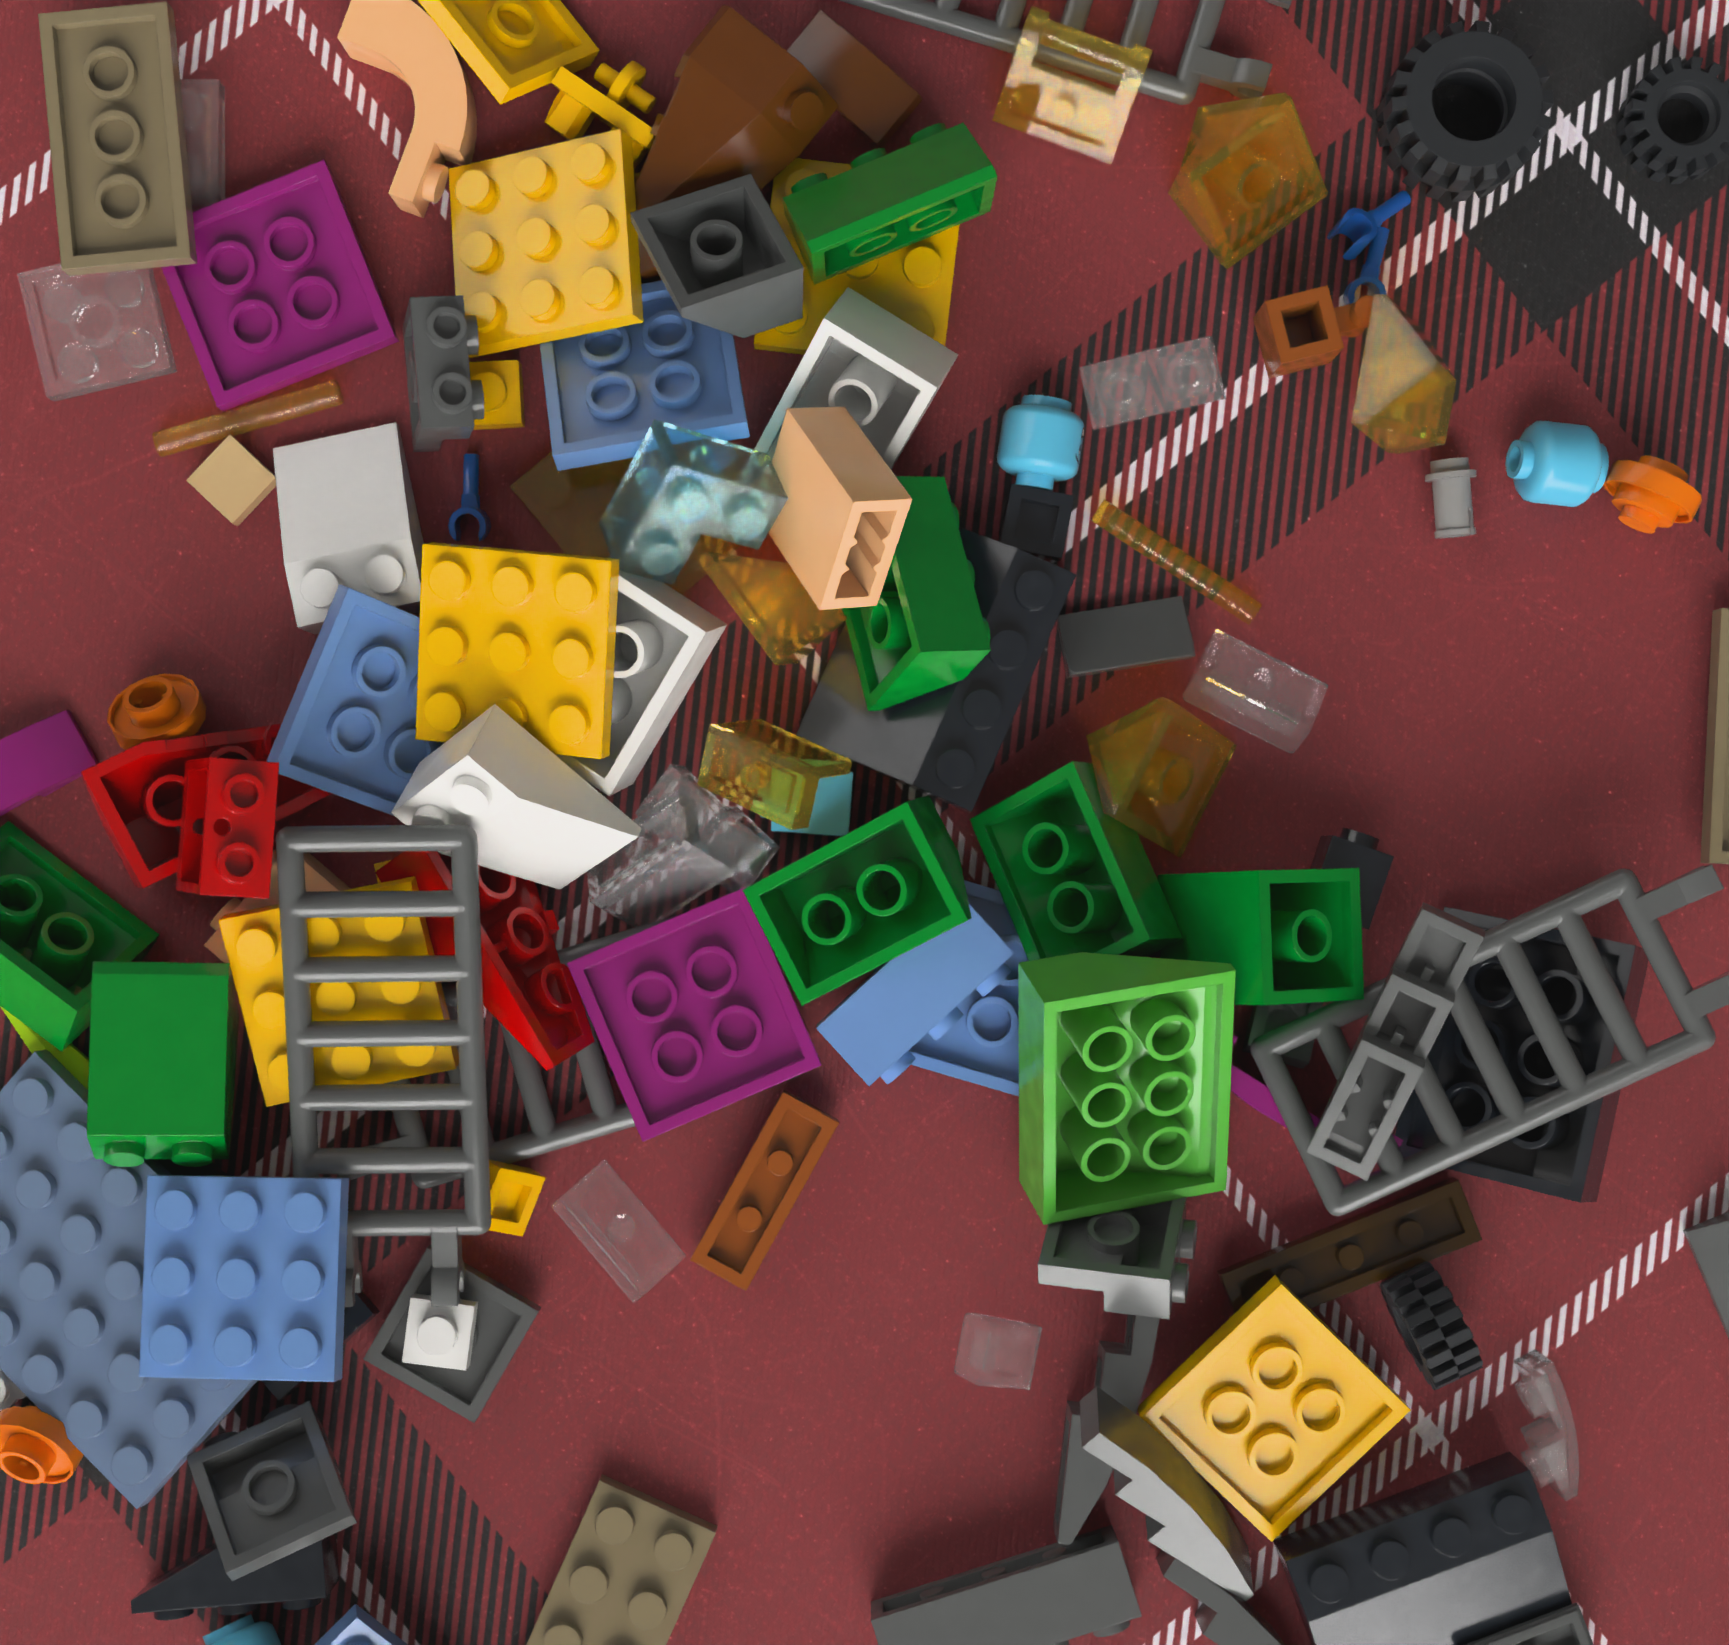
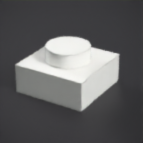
(439, 1333)

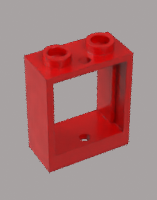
(238, 827)

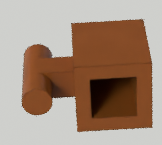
(1307, 329)

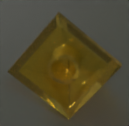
(1246, 174)
(1402, 384)
(772, 605)
(1159, 771)

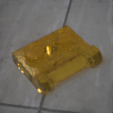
(1063, 105)

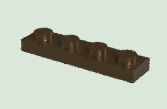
(1361, 1248)

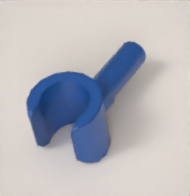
(1363, 225)
(1371, 269)
(470, 500)

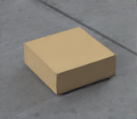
(233, 480)

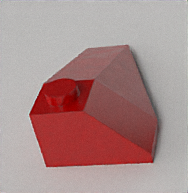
(143, 787)
(520, 963)

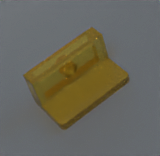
(767, 769)

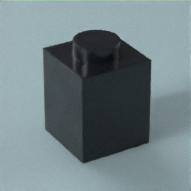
(1356, 851)

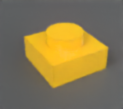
(502, 393)
(512, 1196)

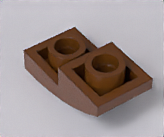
(858, 81)

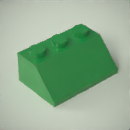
(889, 200)
(928, 612)
(1073, 871)
(862, 899)
(52, 934)

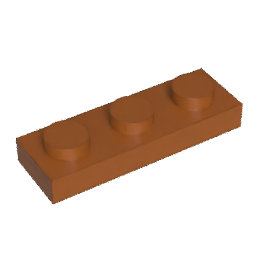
(764, 1190)

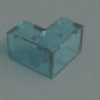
(688, 488)

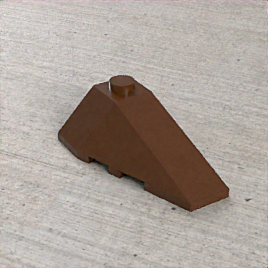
(733, 114)

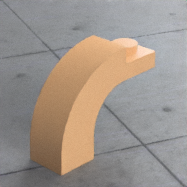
(412, 47)

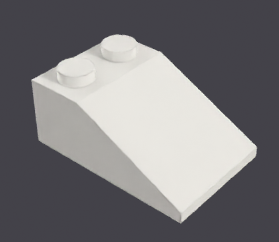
(870, 367)
(348, 521)
(520, 799)

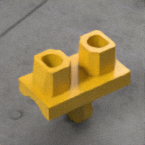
(580, 103)

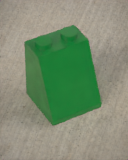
(1282, 931)
(161, 1062)

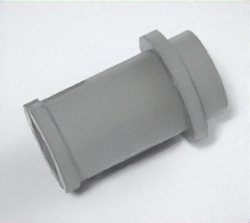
(1452, 497)

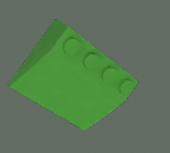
(1122, 1081)

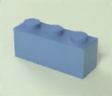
(914, 998)

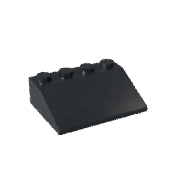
(953, 734)
(1565, 1153)
(1429, 1562)

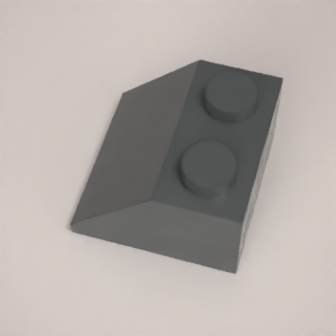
(724, 258)

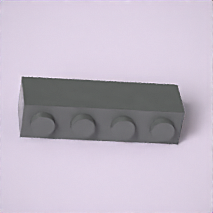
(1018, 1600)

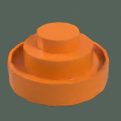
(1651, 493)
(156, 710)
(35, 1446)

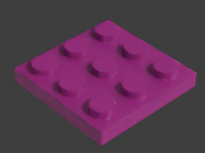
(278, 288)
(694, 1014)

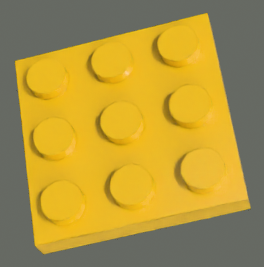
(547, 242)
(907, 282)
(520, 636)
(255, 961)
(1273, 1408)

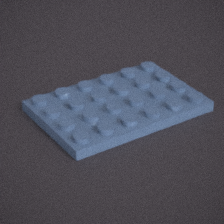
(77, 1288)

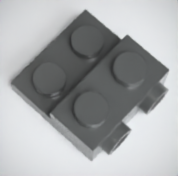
(438, 371)
(1126, 1255)
(270, 1489)

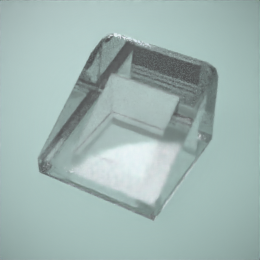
(997, 1351)

